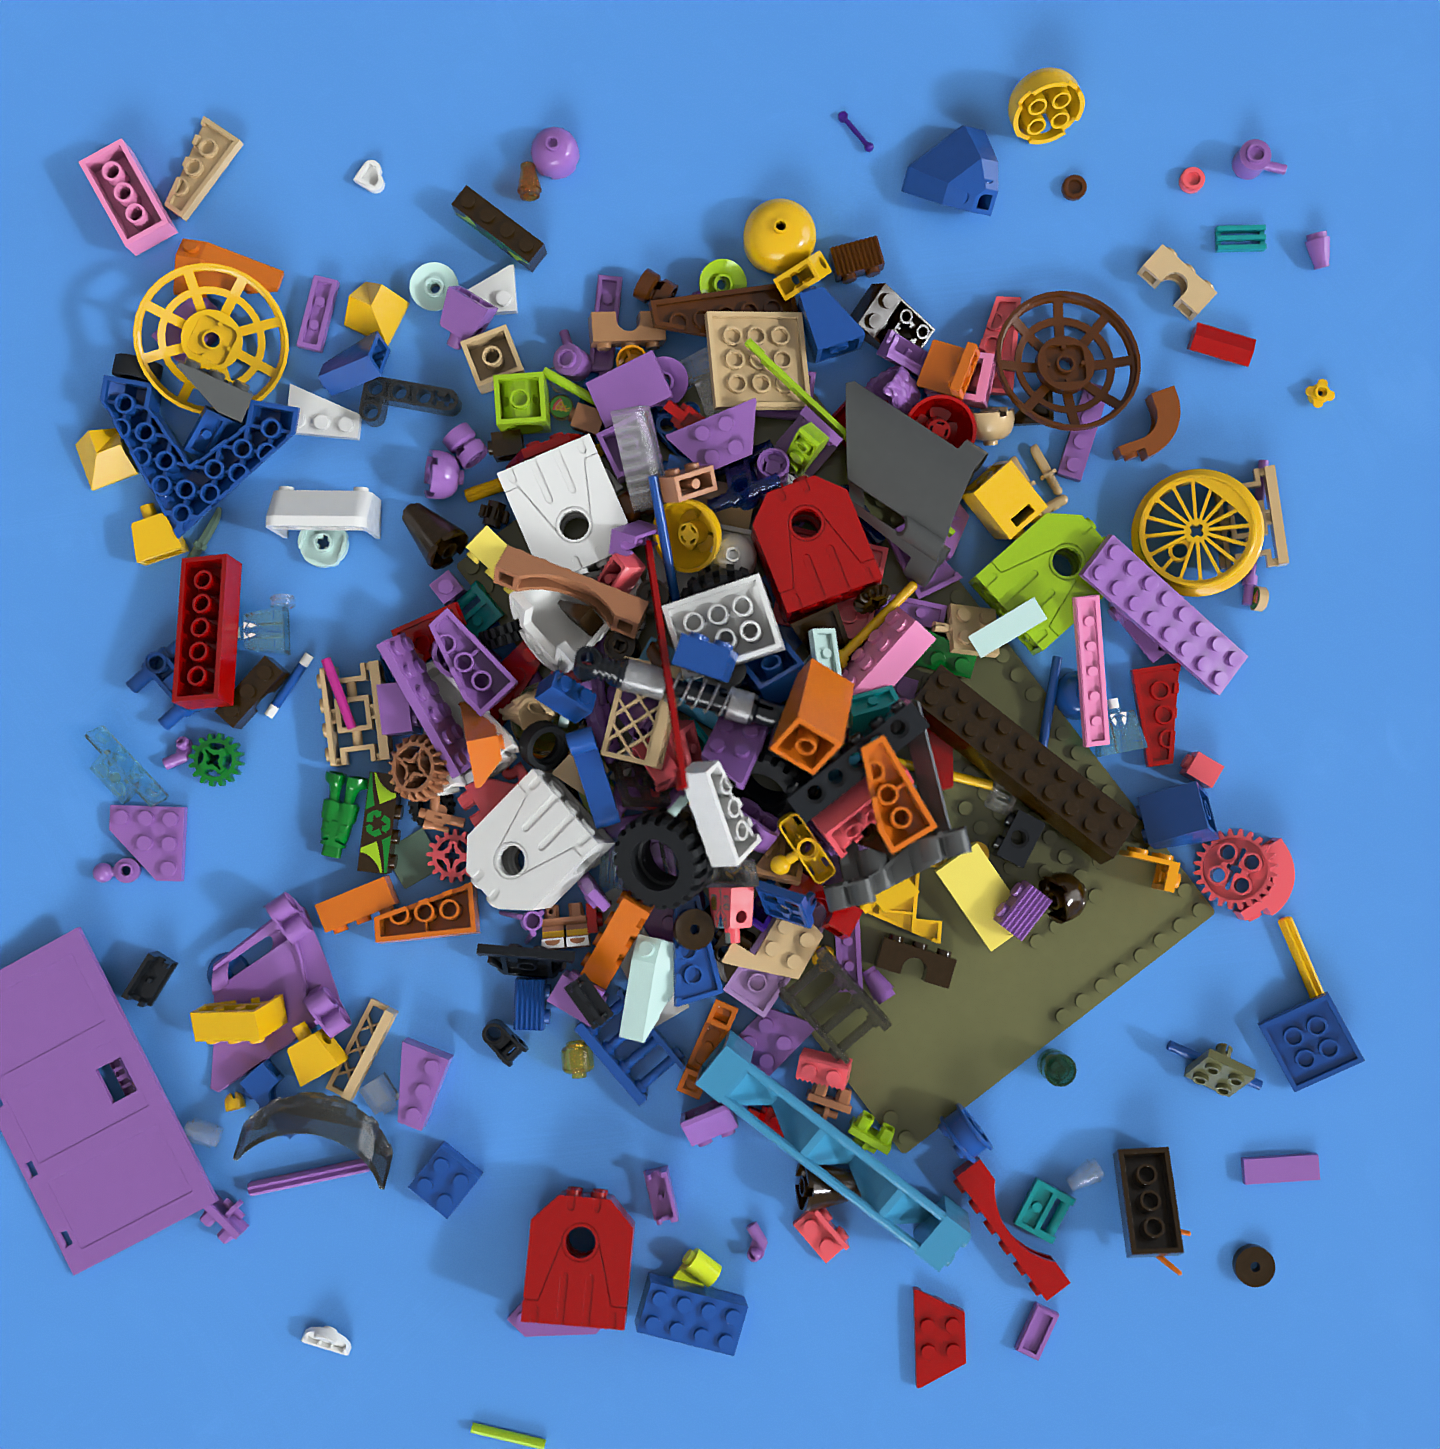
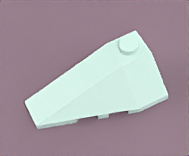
(648, 987)

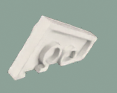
(322, 417)

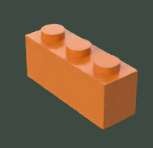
(357, 905)

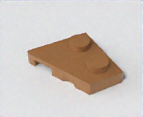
(781, 847)

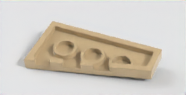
(208, 159)

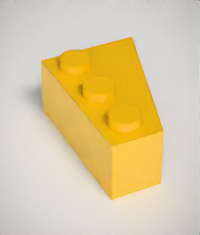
(238, 1021)

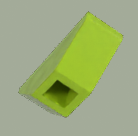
(805, 448)

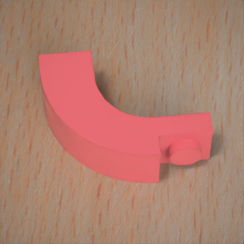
(1279, 893)

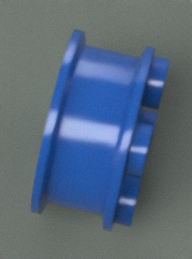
(965, 1133)

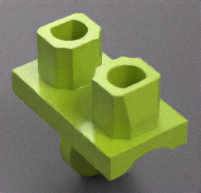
(869, 1137)

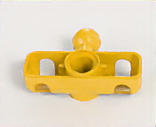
(795, 837)

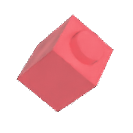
(1201, 769)

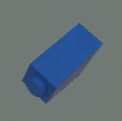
(355, 365)

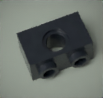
(1030, 830)

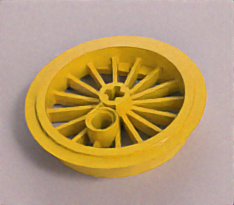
(1230, 491)

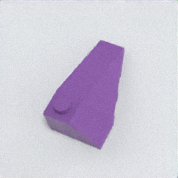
(475, 670)

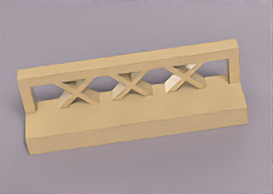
(370, 1052)

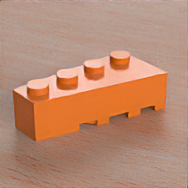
(443, 915)
(616, 940)

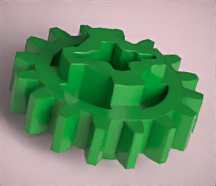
(207, 765)

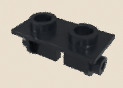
(589, 1001)

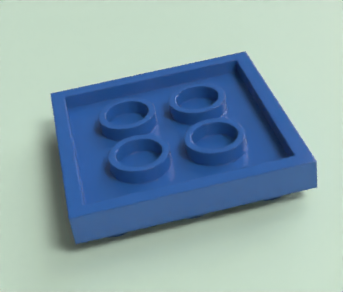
(1311, 1041)

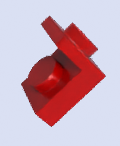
(594, 918)

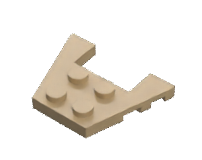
(782, 952)

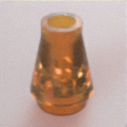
(529, 185)

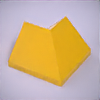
(374, 309)
(105, 458)

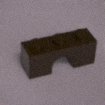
(260, 681)
(937, 965)

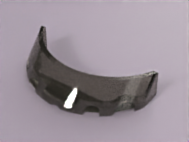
(325, 1117)

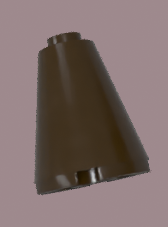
(434, 535)
(816, 1194)

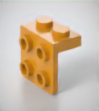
(1166, 871)

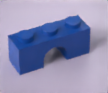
(262, 1084)

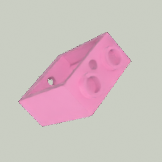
(984, 386)

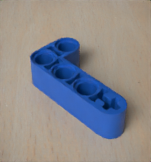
(593, 777)

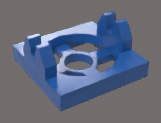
(800, 916)

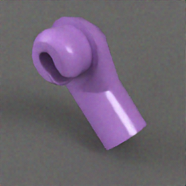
(758, 1243)

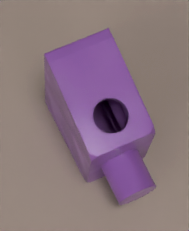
(465, 315)

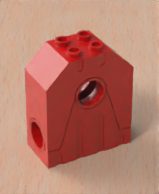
(818, 568)
(576, 1285)

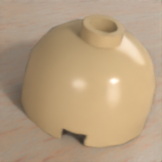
(993, 424)

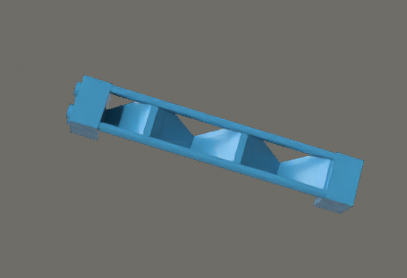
(814, 1142)

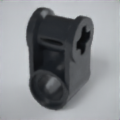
(504, 1043)

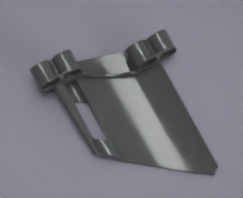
(909, 473)

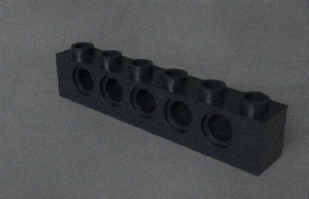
(850, 774)

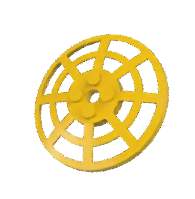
(209, 321)

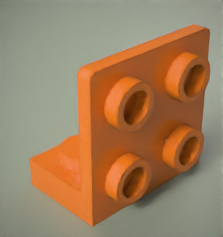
(948, 368)

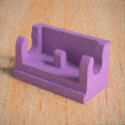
(902, 352)
(631, 536)
(661, 1195)

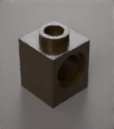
(505, 444)

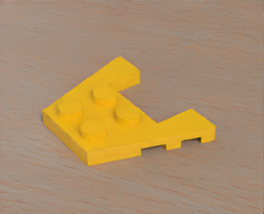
(905, 915)

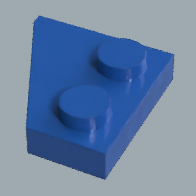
(209, 431)

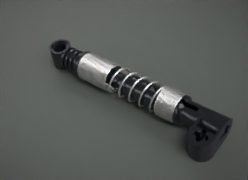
(649, 681)

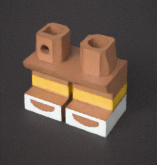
(576, 928)

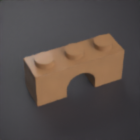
(606, 333)

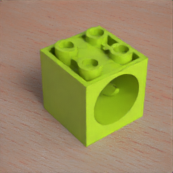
(522, 402)

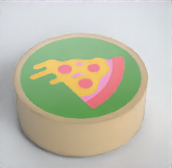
(1260, 599)

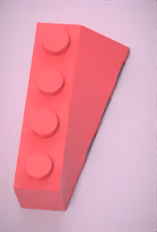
(847, 817)

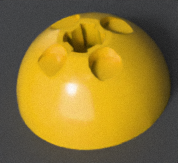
(692, 533)

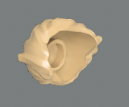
(527, 710)

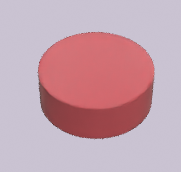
(1191, 180)

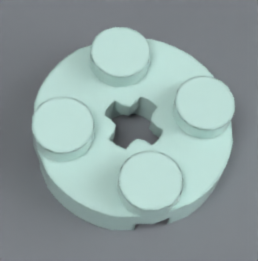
(326, 557)

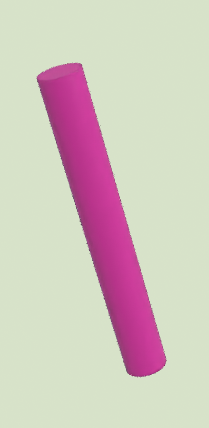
(339, 693)

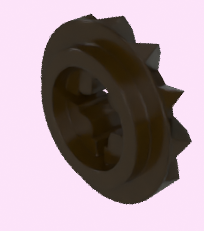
(872, 598)

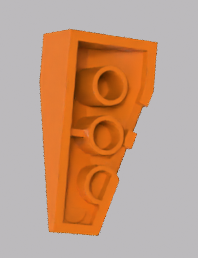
(197, 252)
(482, 744)
(895, 802)

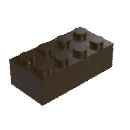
(1148, 1202)

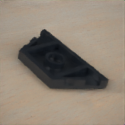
(526, 961)

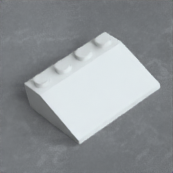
(730, 613)

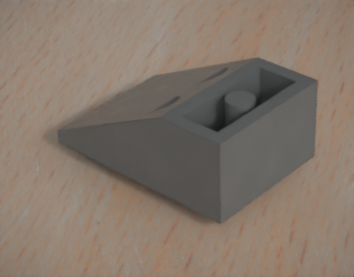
(224, 396)

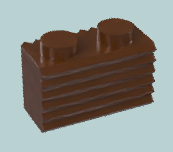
(856, 260)

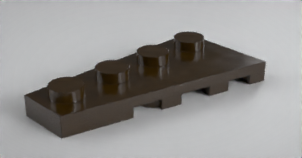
(822, 617)

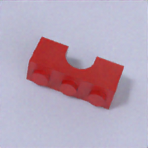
(837, 922)

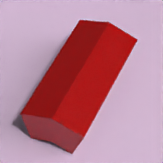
(1222, 344)

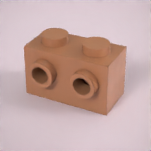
(687, 483)

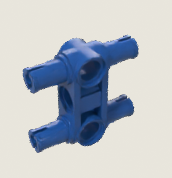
(164, 679)

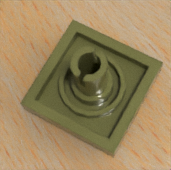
(1219, 1071)

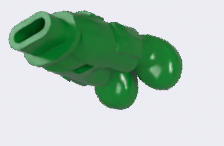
(339, 815)

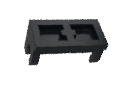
(150, 979)

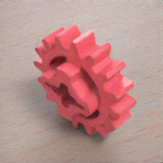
(452, 867)

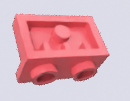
(822, 1233)

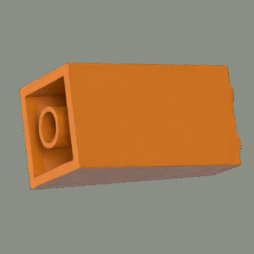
(813, 717)

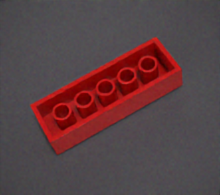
(207, 632)

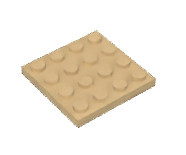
(738, 372)

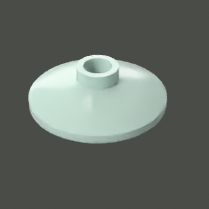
(426, 278)

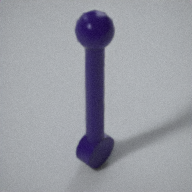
(843, 117)

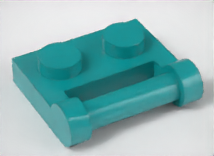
(484, 614)
(1037, 1206)

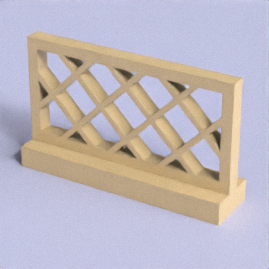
(658, 736)

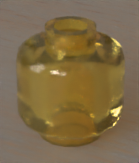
(577, 1059)

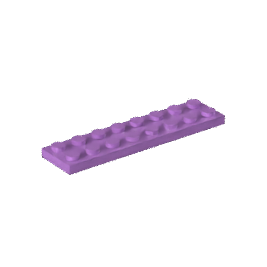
(1163, 614)

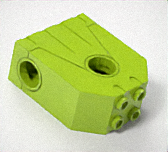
(1027, 572)

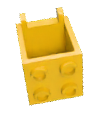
(1004, 500)

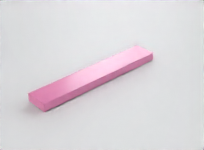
(1091, 670)

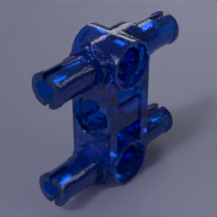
(743, 487)

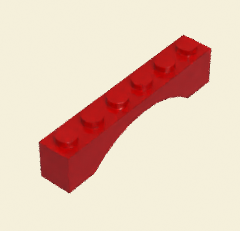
(1040, 1267)

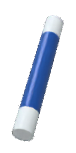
(289, 685)

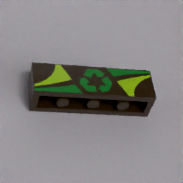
(499, 228)
(380, 825)

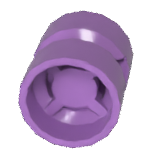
(467, 448)
(773, 461)

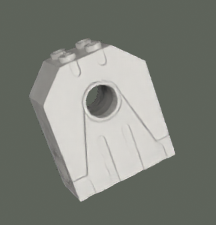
(559, 488)
(551, 832)

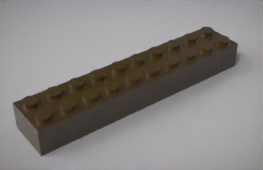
(1024, 766)

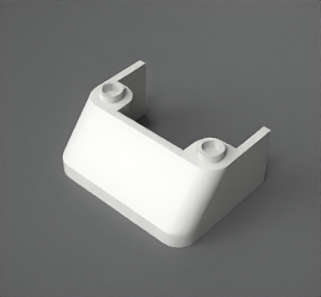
(324, 511)

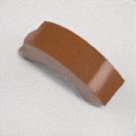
(1165, 418)

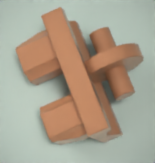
(840, 1102)

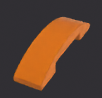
(713, 1031)

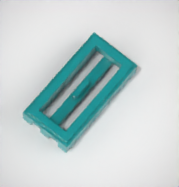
(1232, 229)

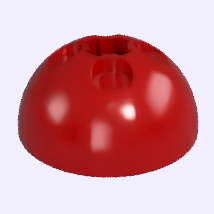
(952, 412)

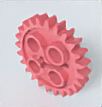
(1258, 878)

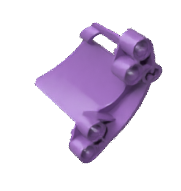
(290, 968)

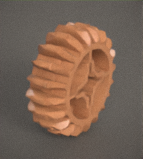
(413, 768)

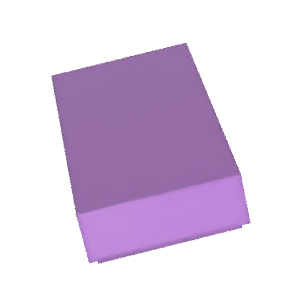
(1036, 1331)

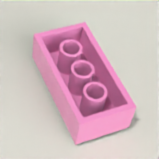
(128, 197)
(887, 653)

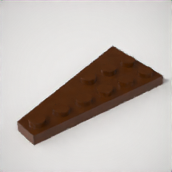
(687, 312)

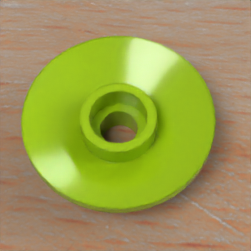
(722, 270)

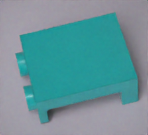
(868, 706)

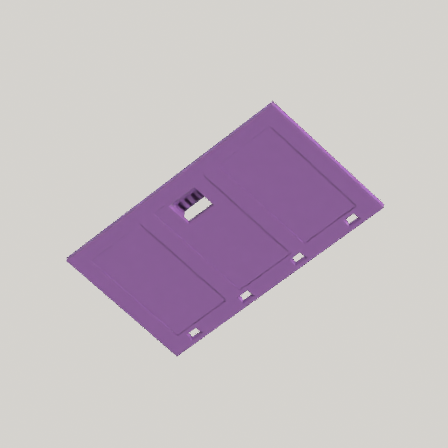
(101, 1164)

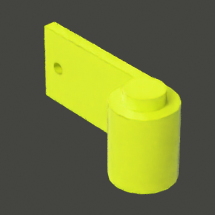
(698, 1268)

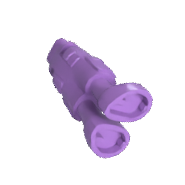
(599, 717)

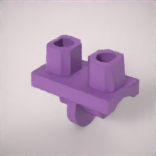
(228, 1216)

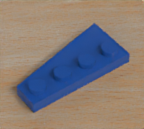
(694, 970)

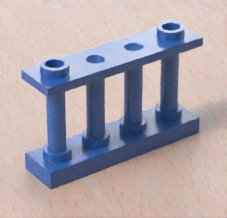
(622, 1069)

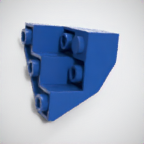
(957, 172)

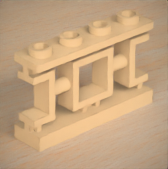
(1271, 516)
(334, 716)

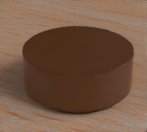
(1074, 187)

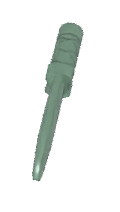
(200, 545)

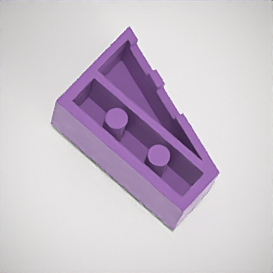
(420, 1081)

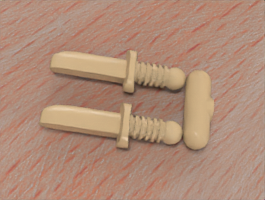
(1047, 472)

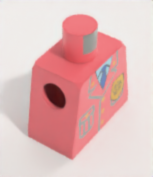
(731, 910)

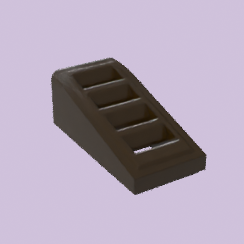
(582, 616)

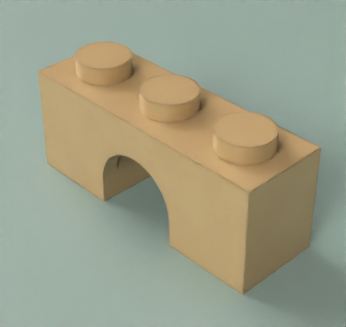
(1167, 266)

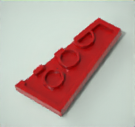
(1155, 702)

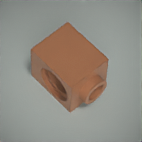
(586, 419)

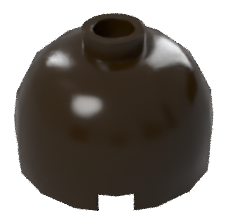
(1067, 896)

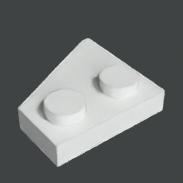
(499, 291)

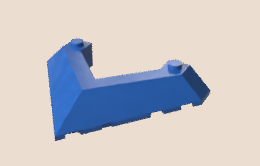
(184, 486)

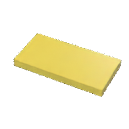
(977, 892)

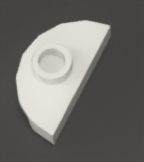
(327, 1338)

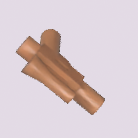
(437, 817)

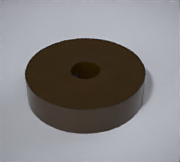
(704, 932)
(1245, 1257)

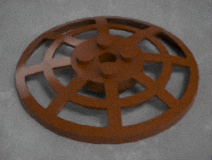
(1074, 353)

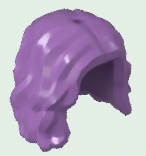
(896, 387)

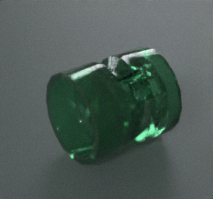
(1056, 1067)

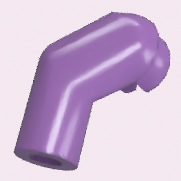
(184, 748)

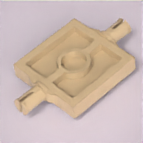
(963, 622)

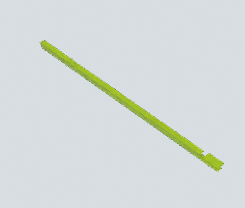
(801, 394)

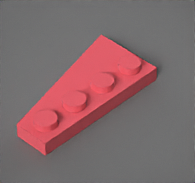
(1000, 312)

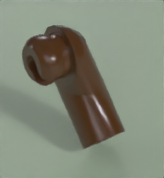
(654, 654)

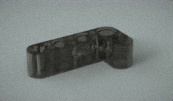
(410, 401)

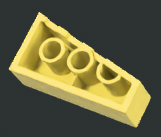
(488, 549)

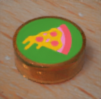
(560, 407)

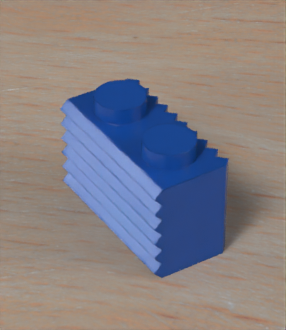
(566, 696)
(530, 1003)

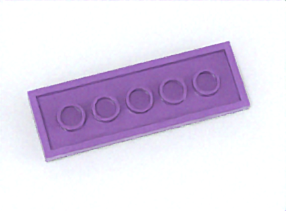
(426, 702)

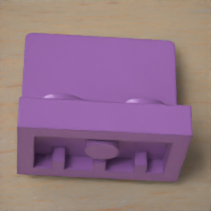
(807, 416)

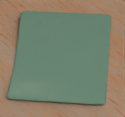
(413, 859)

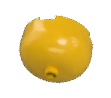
(1049, 93)
(778, 235)

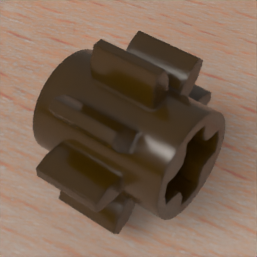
(494, 514)

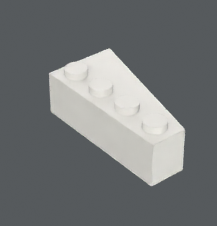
(718, 815)

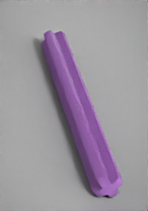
(307, 1177)

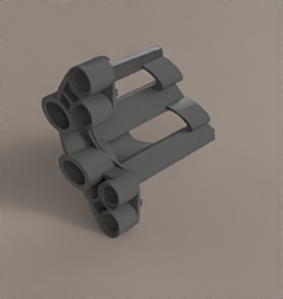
(871, 871)

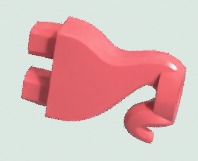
(490, 793)

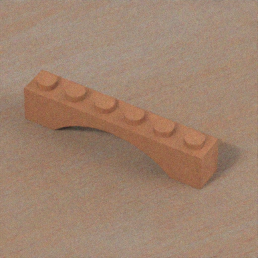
(527, 572)

